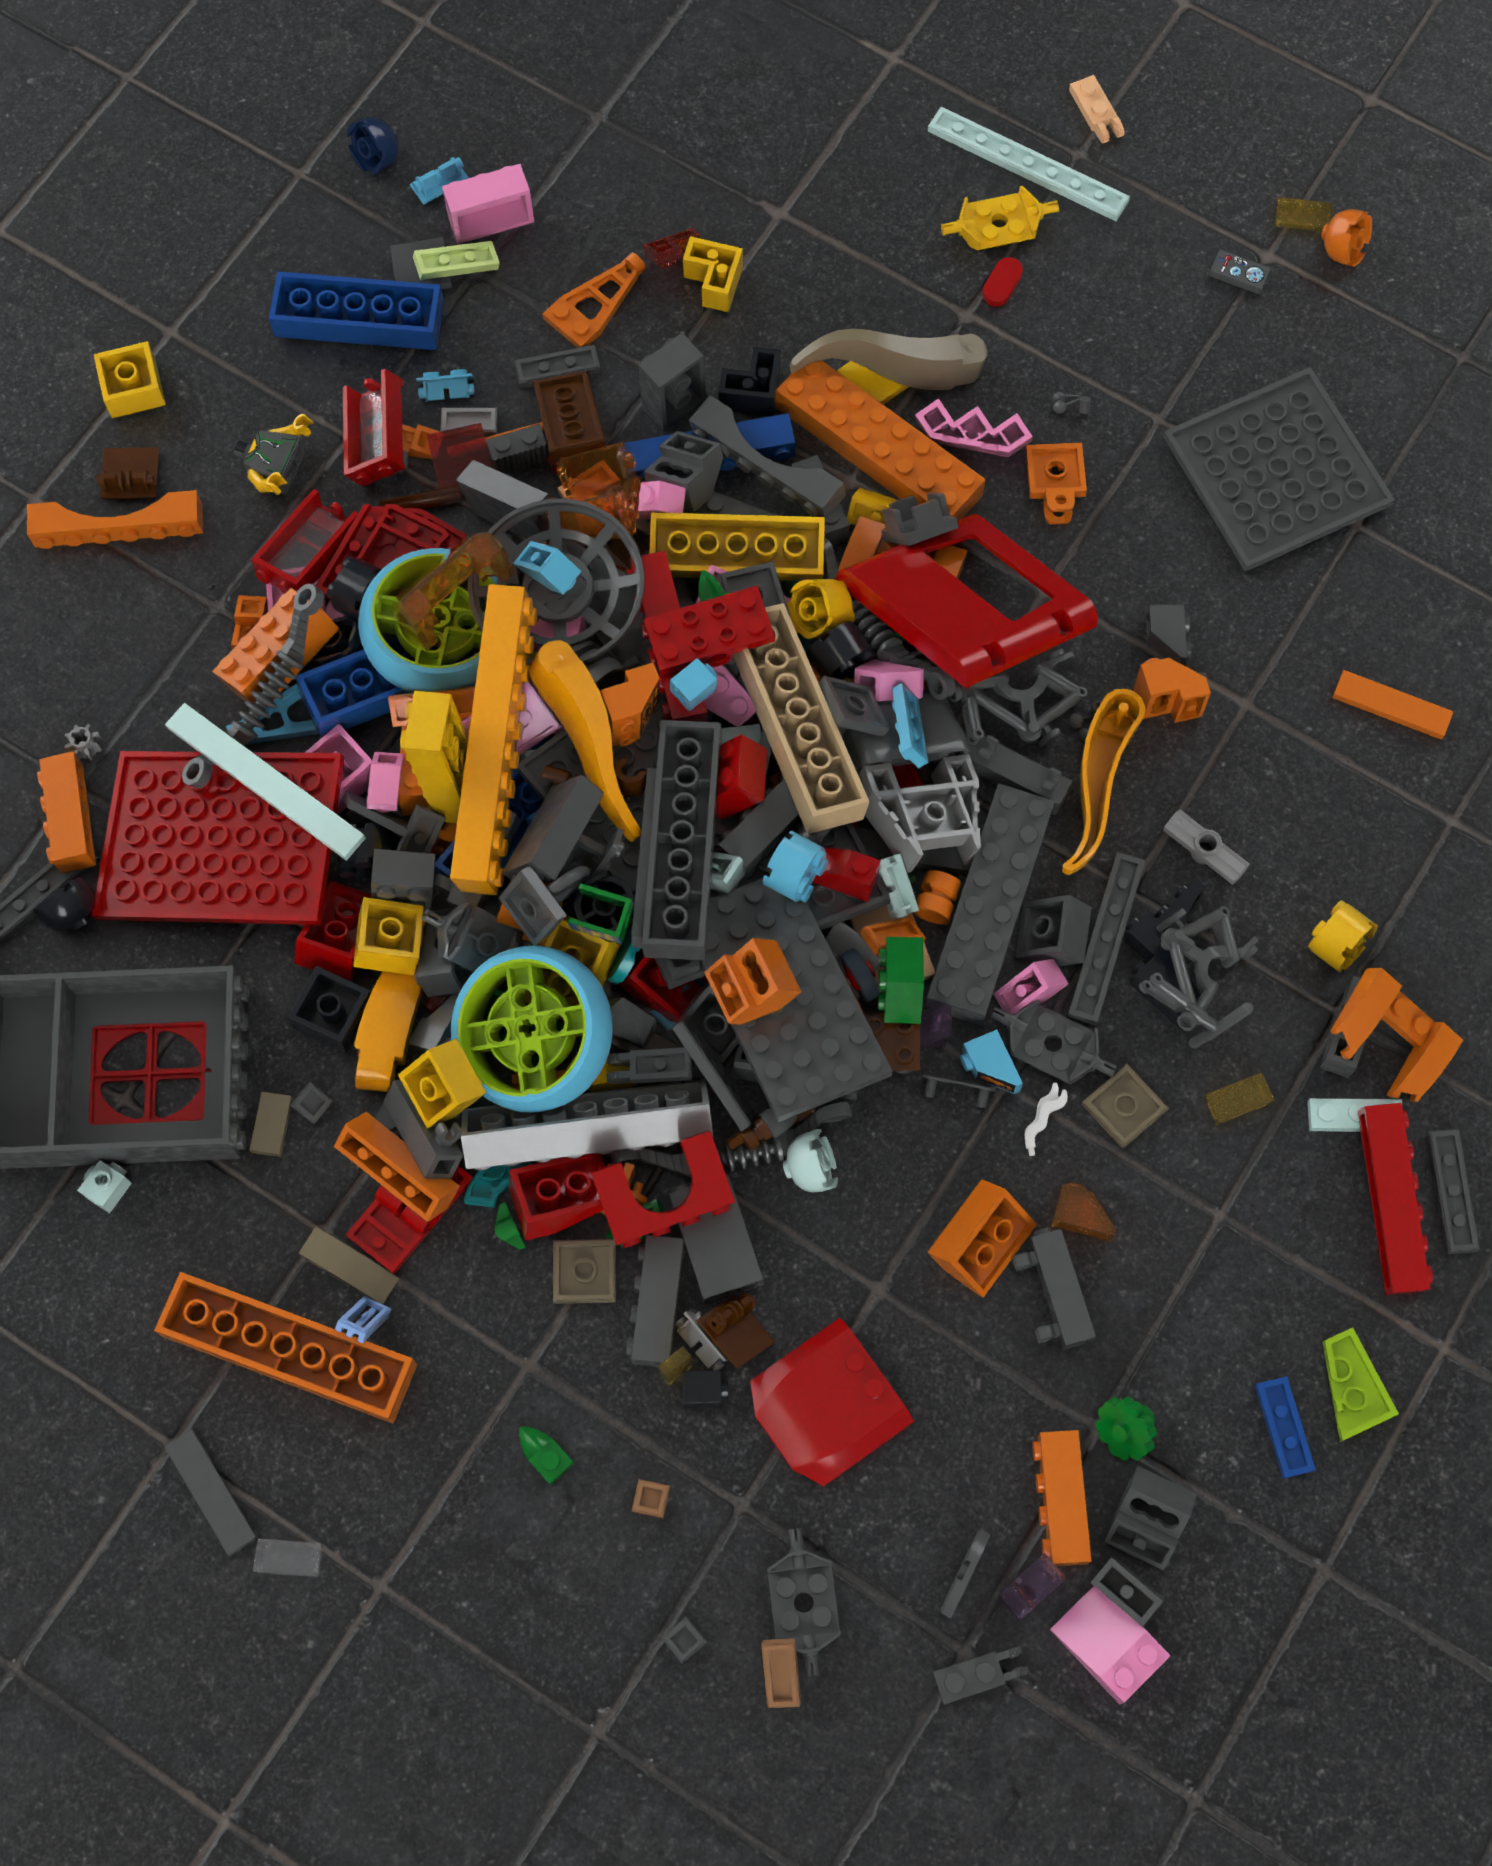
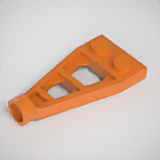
(576, 326)

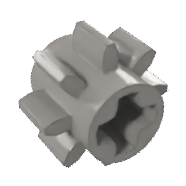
(83, 741)

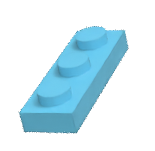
(909, 725)

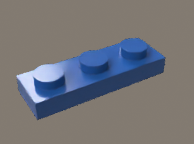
(1285, 1427)

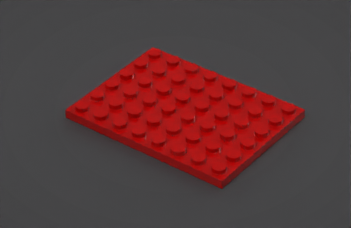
(212, 848)

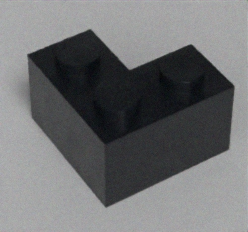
(753, 389)

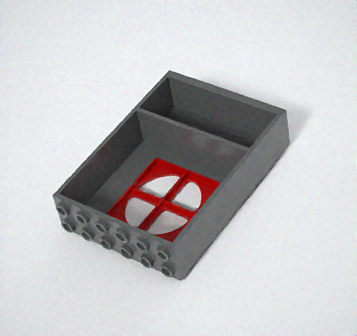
(54, 1053)

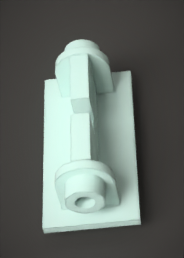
(898, 885)

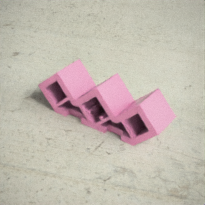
(973, 431)

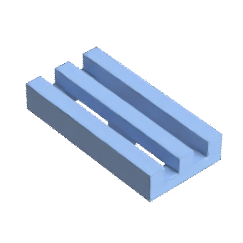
(357, 1327)

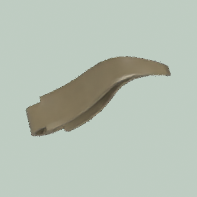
(909, 361)

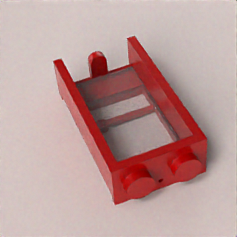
(373, 430)
(302, 545)

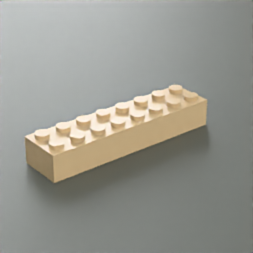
(801, 728)

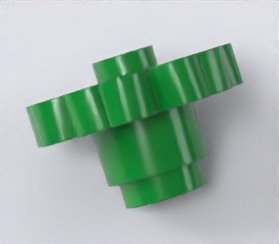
(1126, 1428)

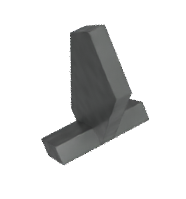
(417, 833)

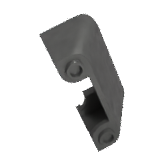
(941, 733)

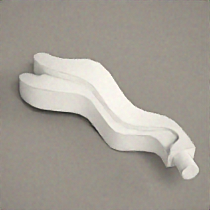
(1046, 1105)

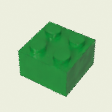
(901, 980)

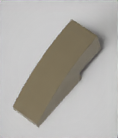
(348, 1266)

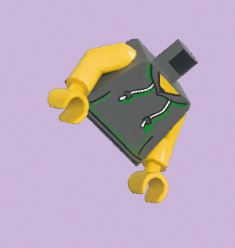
(275, 456)

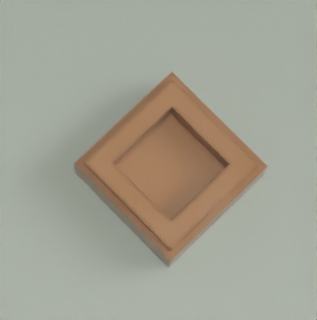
(650, 1498)

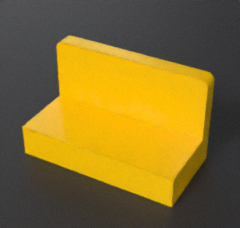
(868, 505)

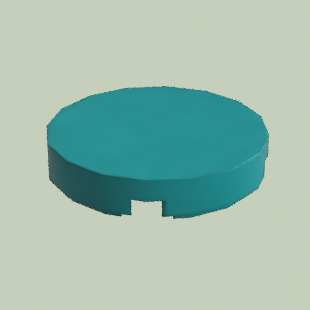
(623, 961)

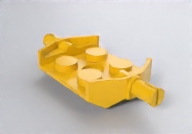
(1017, 210)

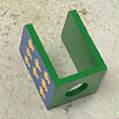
(618, 900)

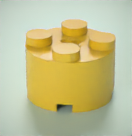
(819, 606)
(1342, 937)

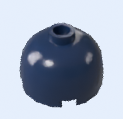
(373, 144)

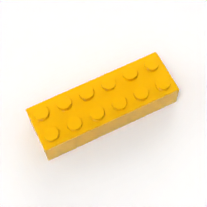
(739, 542)
(436, 750)

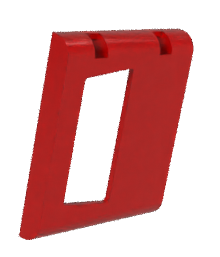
(954, 622)

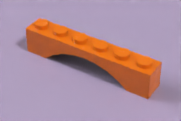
(171, 515)

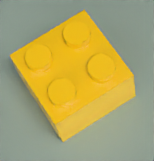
(129, 379)
(388, 936)
(441, 1083)

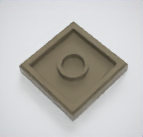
(1125, 1106)
(584, 1271)

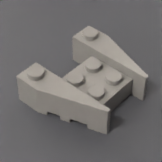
(925, 815)

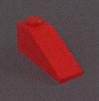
(849, 873)

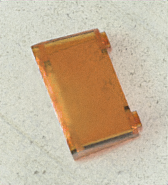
(473, 554)

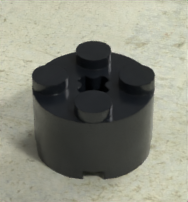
(351, 585)
(840, 652)
(361, 861)

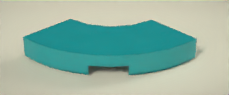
(489, 1185)

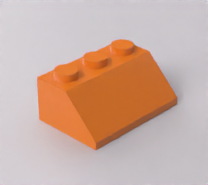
(982, 1237)

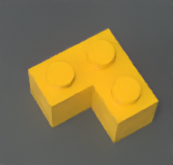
(717, 267)

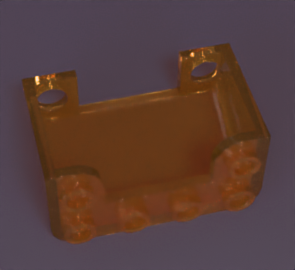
(608, 478)

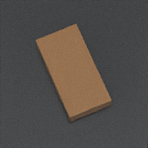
(781, 1673)

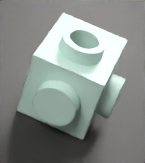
(104, 1185)

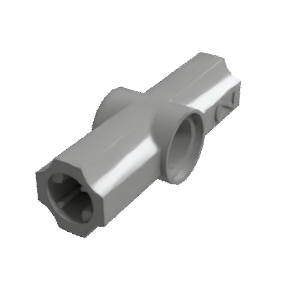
(1191, 835)

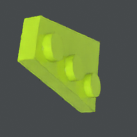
(1355, 1386)

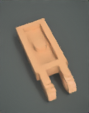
(1096, 108)

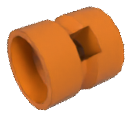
(935, 901)

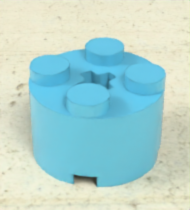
(795, 867)

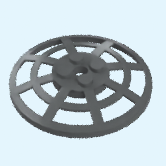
(576, 601)

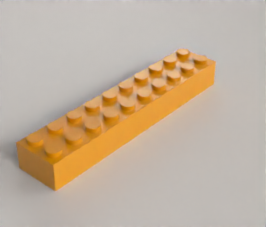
(493, 740)

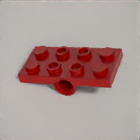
(709, 630)
(392, 1230)

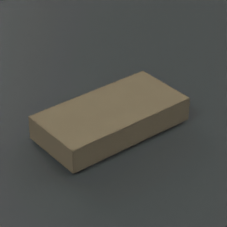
(271, 1124)

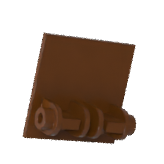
(128, 473)
(897, 1040)
(736, 1329)

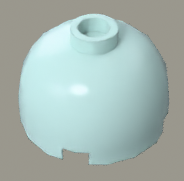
(811, 1162)

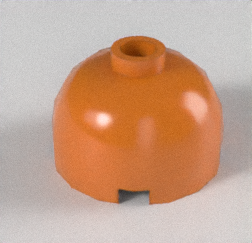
(1346, 236)

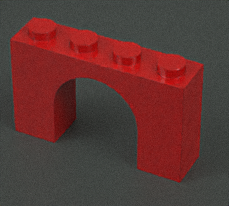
(707, 1193)

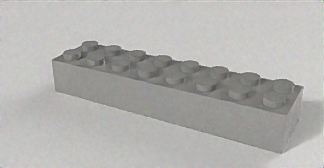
(586, 1125)

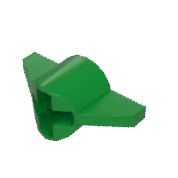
(506, 1228)

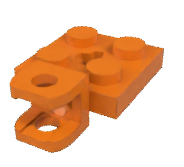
(1056, 490)

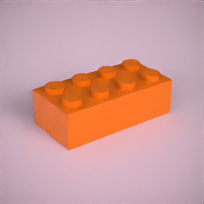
(256, 650)

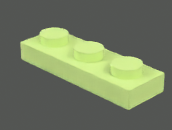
(456, 260)

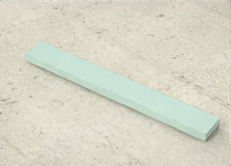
(1028, 164)
(265, 781)

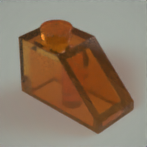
(1081, 1213)

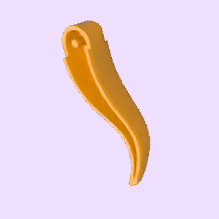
(580, 708)
(1103, 747)
(386, 1028)

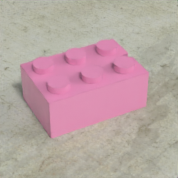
(488, 203)

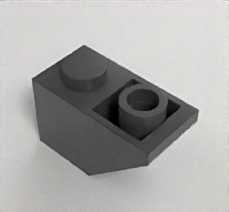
(1167, 631)

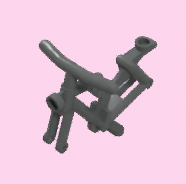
(1028, 725)
(1178, 942)

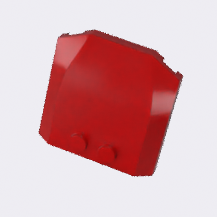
(382, 536)
(827, 1405)

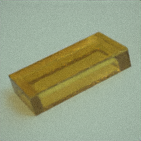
(1302, 214)
(1239, 1098)
(674, 1366)

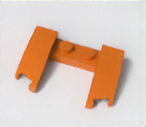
(868, 541)
(1380, 998)

